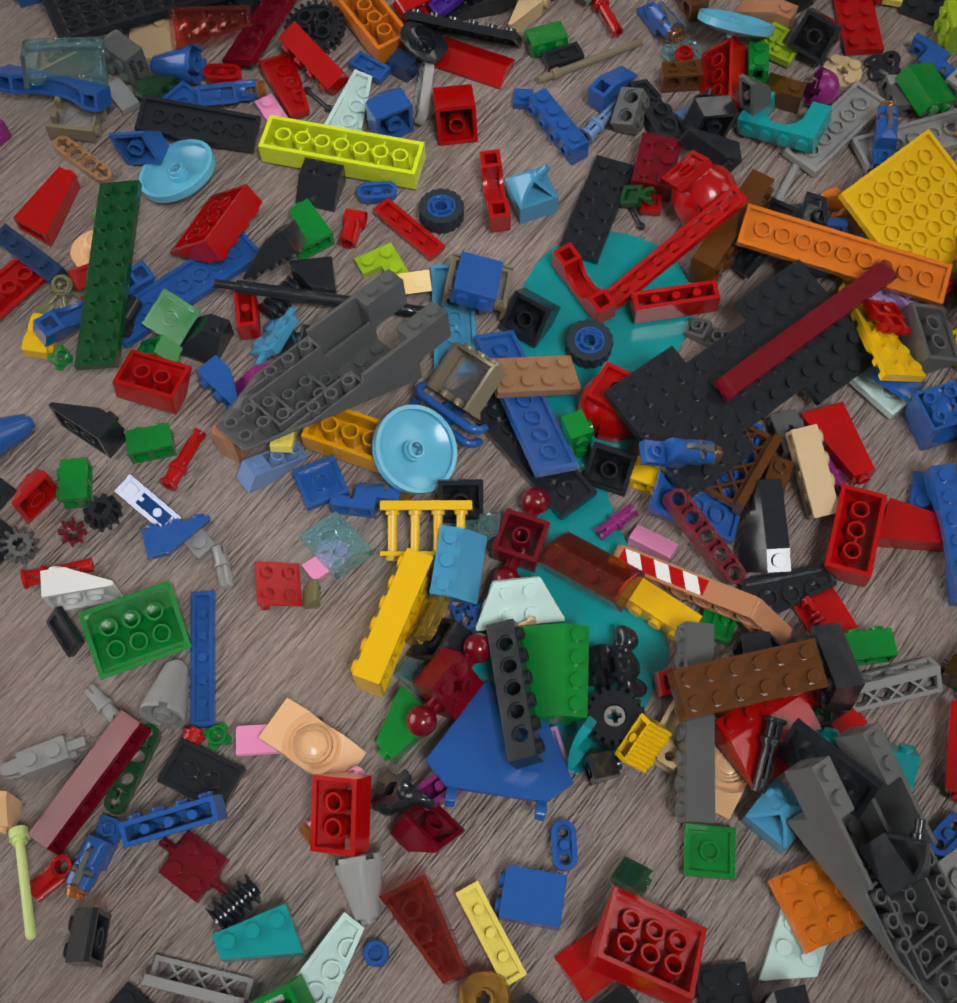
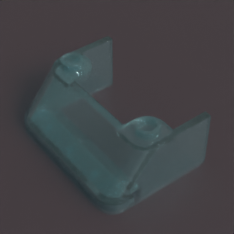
(63, 58)

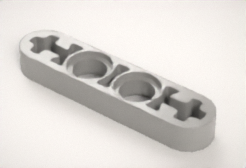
(423, 93)

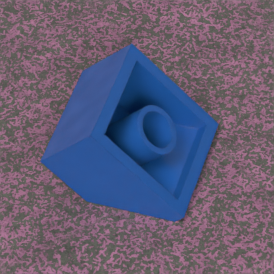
(140, 146)

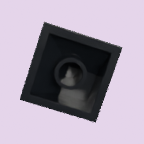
(315, 274)
(207, 338)
(449, 635)

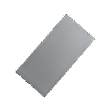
(123, 97)

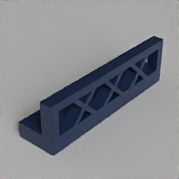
(29, 254)

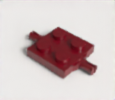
(194, 866)

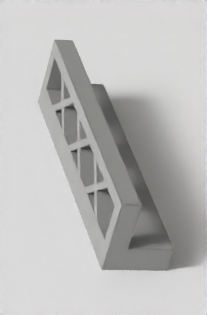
(896, 676)
(191, 990)

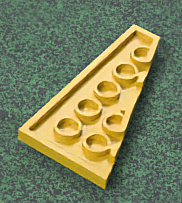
(888, 352)

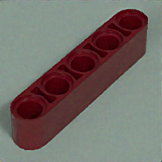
(714, 540)

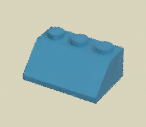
(458, 564)

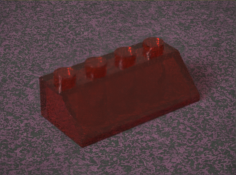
(591, 570)

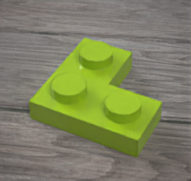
(778, 50)
(380, 260)

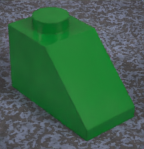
(161, 347)

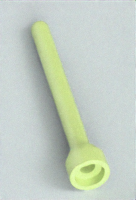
(19, 839)

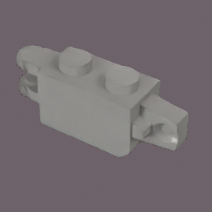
(44, 759)

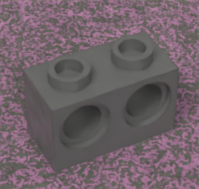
(626, 110)

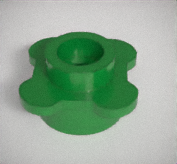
(66, 358)
(221, 730)

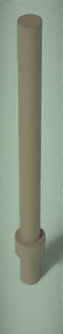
(556, 73)

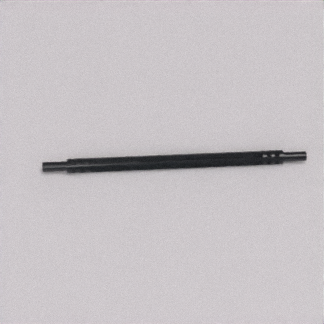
(297, 294)

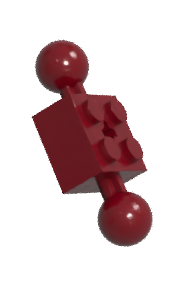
(522, 526)
(448, 684)

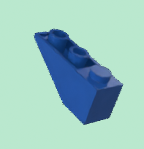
(608, 87)
(219, 380)
(166, 539)

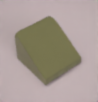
(312, 595)

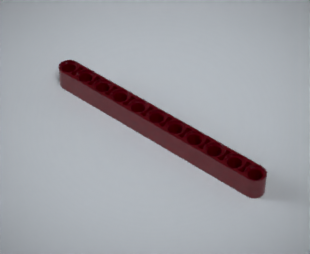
(805, 330)

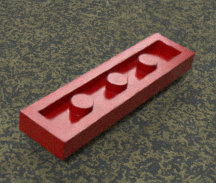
(409, 229)

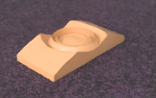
(310, 741)
(728, 785)

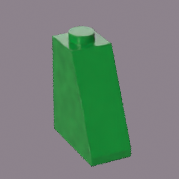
(313, 227)
(394, 736)

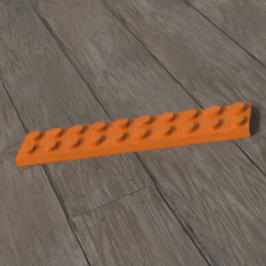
(841, 253)

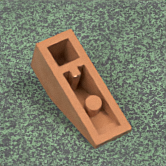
(770, 11)

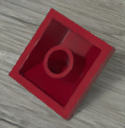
(426, 830)

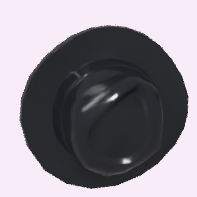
(423, 42)

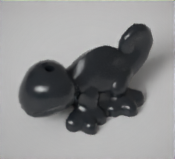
(623, 663)
(399, 794)

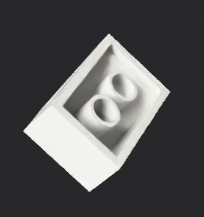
(75, 589)

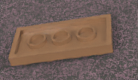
(537, 377)

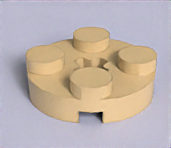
(847, 65)

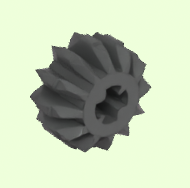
(12, 548)

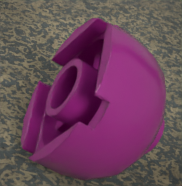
(823, 88)

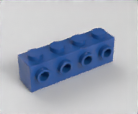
(558, 126)
(170, 821)

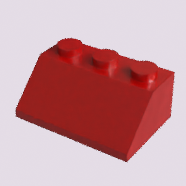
(152, 381)
(340, 813)

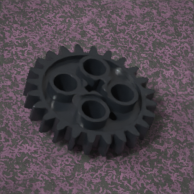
(329, 24)

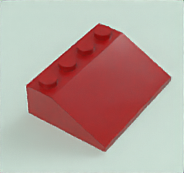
(218, 225)
(741, 729)
(647, 948)

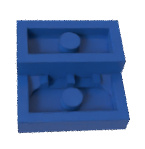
(902, 389)

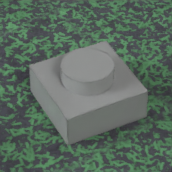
(200, 545)

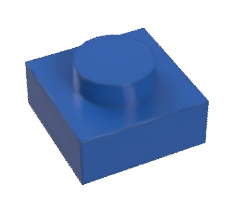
(521, 98)

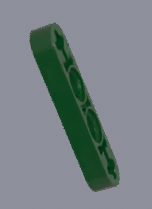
(137, 771)

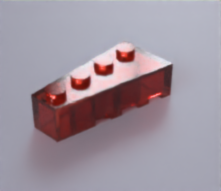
(201, 23)
(427, 925)

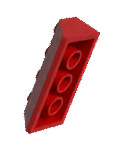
(723, 67)
(855, 534)

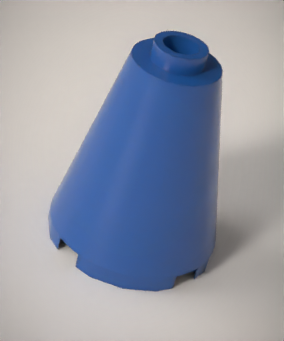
(182, 62)
(14, 430)

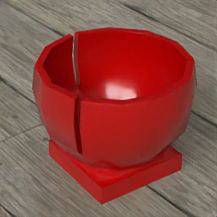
(696, 181)
(599, 410)

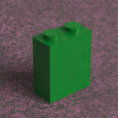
(925, 89)

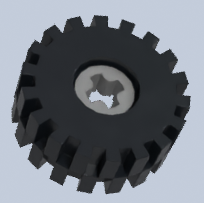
(600, 708)

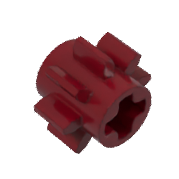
(70, 537)

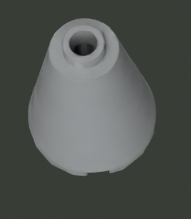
(167, 697)
(362, 884)

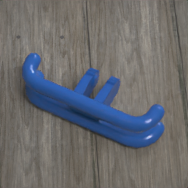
(450, 417)

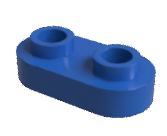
(376, 191)
(945, 835)
(564, 846)

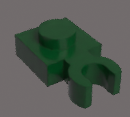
(636, 194)

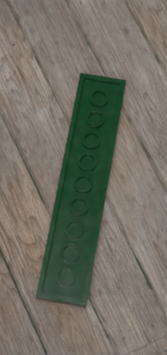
(108, 276)

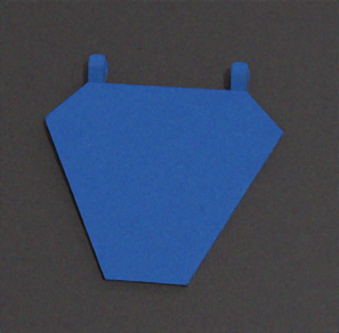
(475, 758)

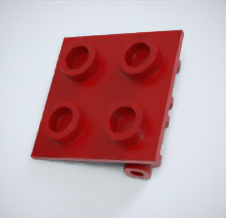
(277, 584)
(824, 609)

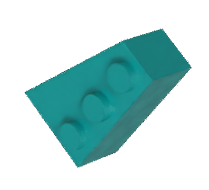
(261, 937)

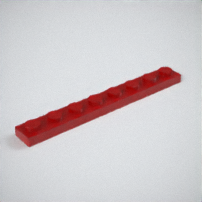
(678, 245)

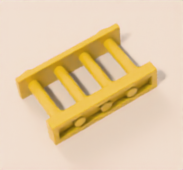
(415, 509)

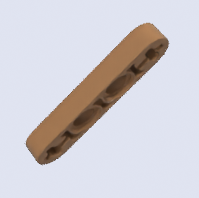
(81, 162)

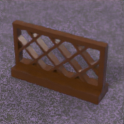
(755, 472)

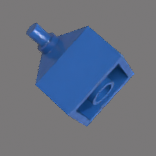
(390, 113)

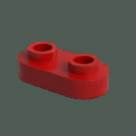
(222, 72)

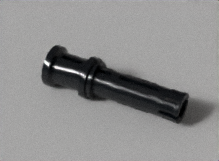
(771, 738)

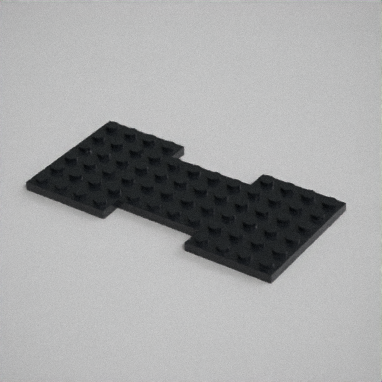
(680, 397)

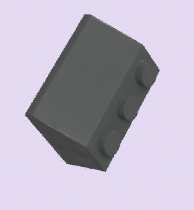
(931, 336)

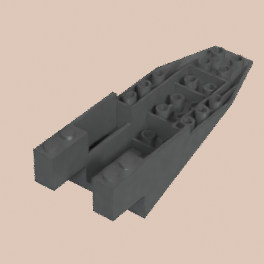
(336, 365)
(912, 926)

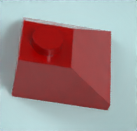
(34, 495)

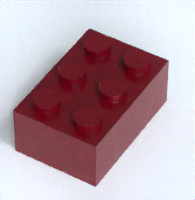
(654, 159)

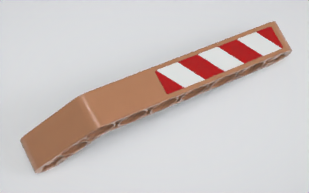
(708, 593)

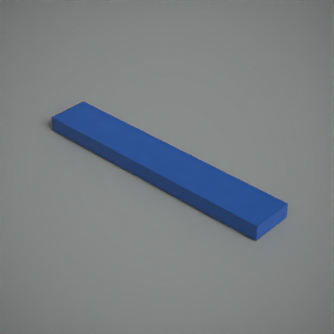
(203, 660)

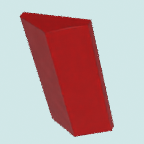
(475, 63)
(16, 285)
(573, 963)

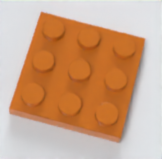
(814, 906)

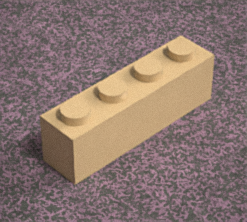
(812, 471)

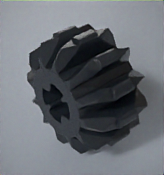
(105, 504)

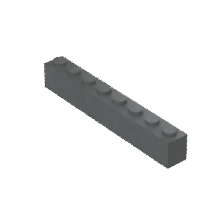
(695, 737)

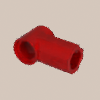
(353, 223)
(50, 878)

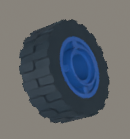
(441, 211)
(591, 332)

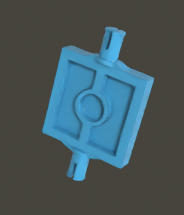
(274, 336)

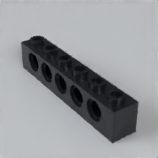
(499, 637)

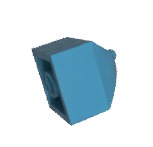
(531, 194)
(770, 816)

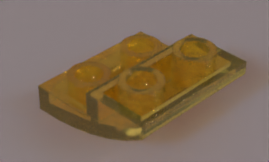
(428, 619)

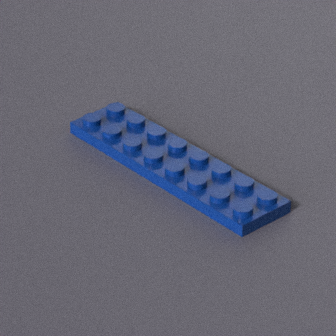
(193, 282)
(530, 416)

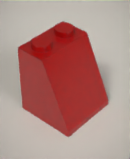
(455, 114)

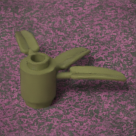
(56, 285)

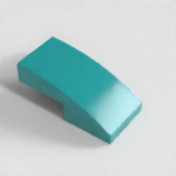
(580, 746)

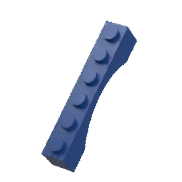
(84, 93)
(64, 321)
(942, 492)

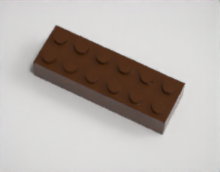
(720, 246)
(747, 680)

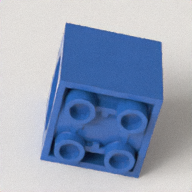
(933, 415)

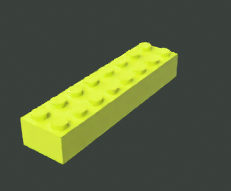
(362, 153)

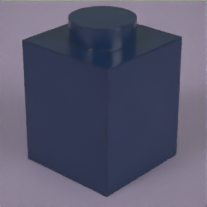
(403, 65)

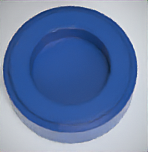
(376, 953)

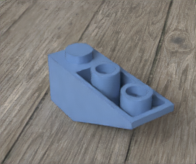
(268, 467)

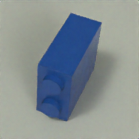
(476, 282)
(531, 897)

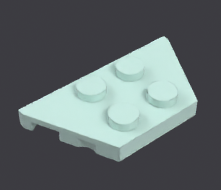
(518, 600)
(786, 957)

